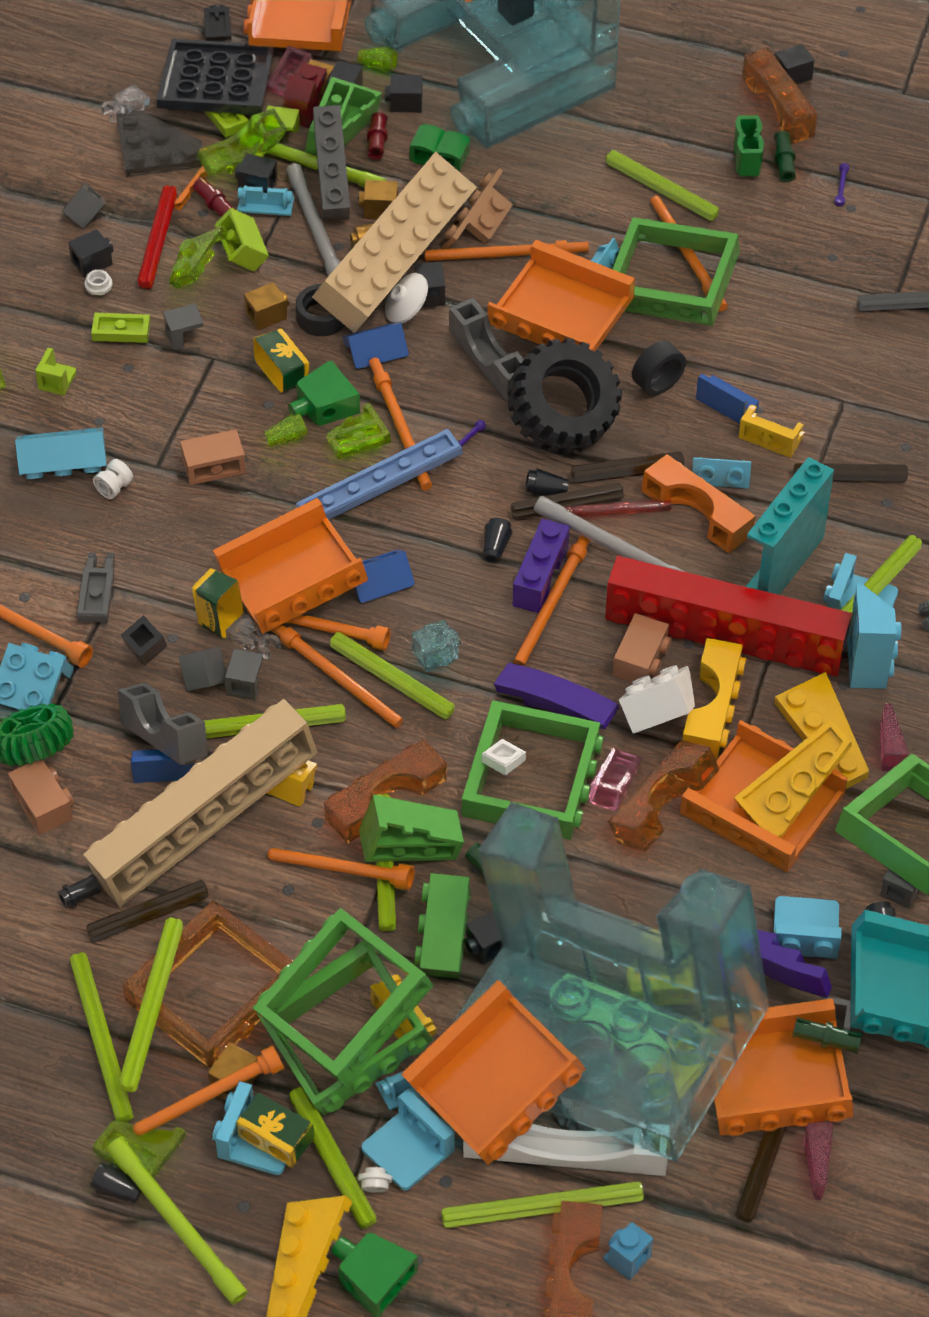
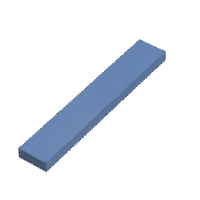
(387, 474)

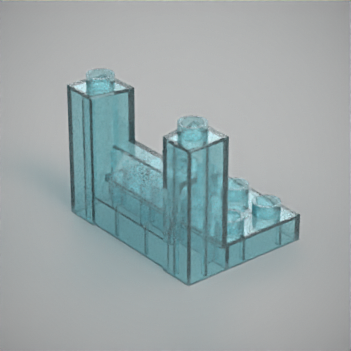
(540, 64)
(637, 1005)

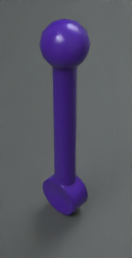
(840, 199)
(480, 425)

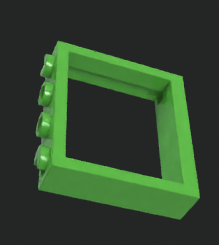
(677, 305)
(500, 713)
(875, 842)
(320, 987)
(379, 1026)

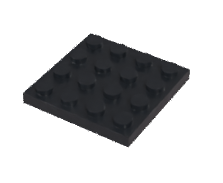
(215, 77)

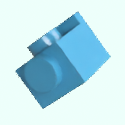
(629, 1250)

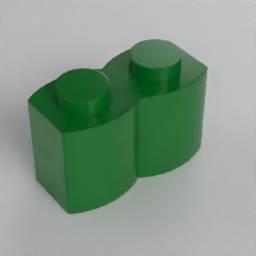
(448, 144)
(748, 145)

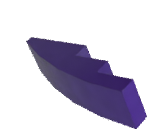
(555, 694)
(789, 967)

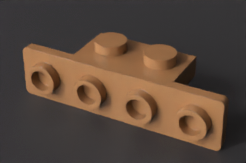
(484, 213)

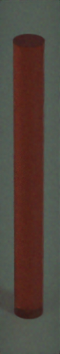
(620, 508)

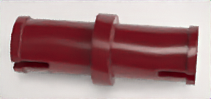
(377, 135)
(213, 198)

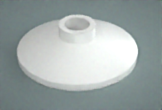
(406, 298)

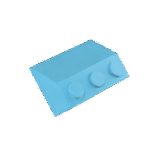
(61, 452)
(872, 640)

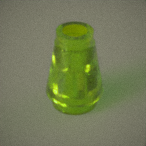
(378, 58)
(286, 430)

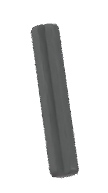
(893, 301)

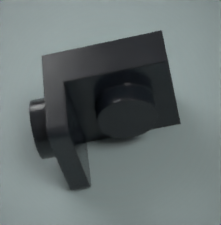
(217, 23)

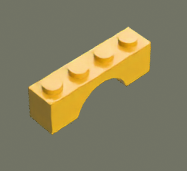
(719, 670)

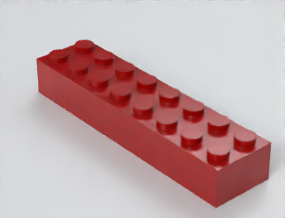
(705, 608)

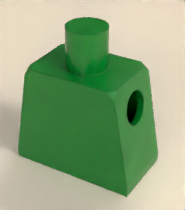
(325, 396)
(374, 1270)

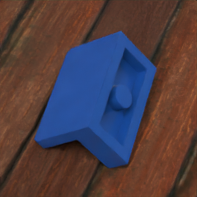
(383, 342)
(723, 397)
(385, 575)
(156, 767)

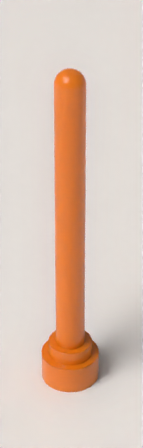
(377, 637)
(77, 652)
(399, 876)
(266, 1063)

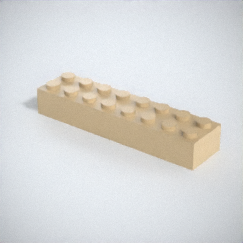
(394, 242)
(201, 802)

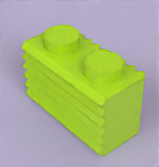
(243, 240)

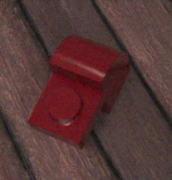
(303, 91)

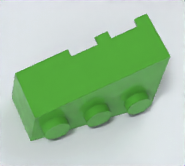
(356, 107)
(409, 831)
(443, 925)

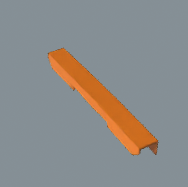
(185, 195)

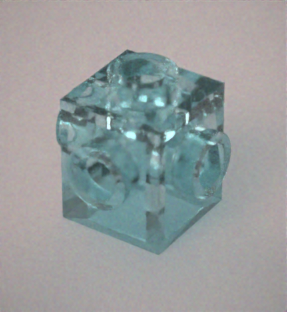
(435, 645)

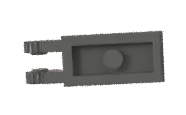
(96, 590)

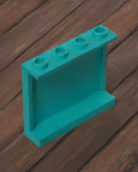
(792, 526)
(890, 977)

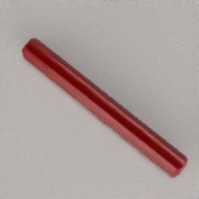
(157, 237)

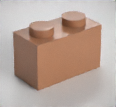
(213, 457)
(641, 649)
(41, 795)

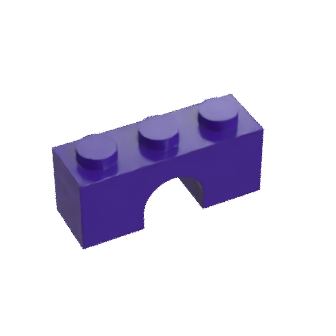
(543, 556)

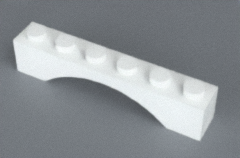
(579, 1150)

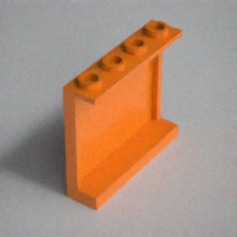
(297, 23)
(562, 299)
(290, 565)
(739, 765)
(494, 1072)
(784, 1077)

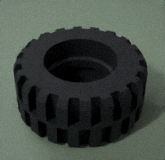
(587, 372)

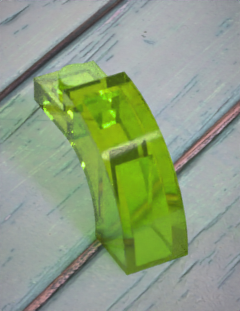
(255, 138)

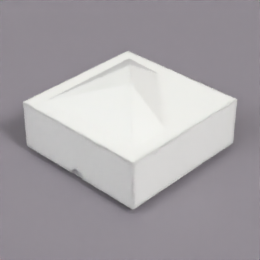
(503, 757)

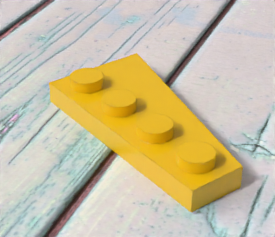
(809, 708)
(789, 785)
(302, 1253)

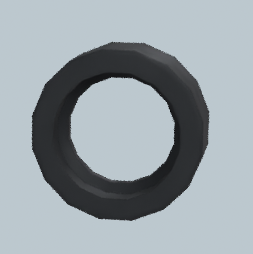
(314, 324)
(658, 368)

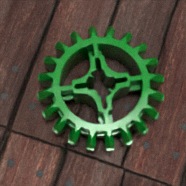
(34, 734)

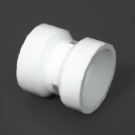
(110, 481)

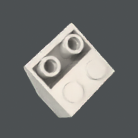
(658, 699)

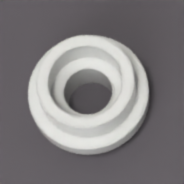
(98, 282)
(374, 1180)

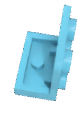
(845, 585)
(30, 676)
(808, 925)
(410, 1142)
(232, 1147)

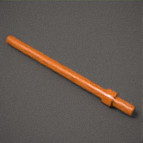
(500, 251)
(689, 254)
(383, 384)
(575, 556)
(291, 639)

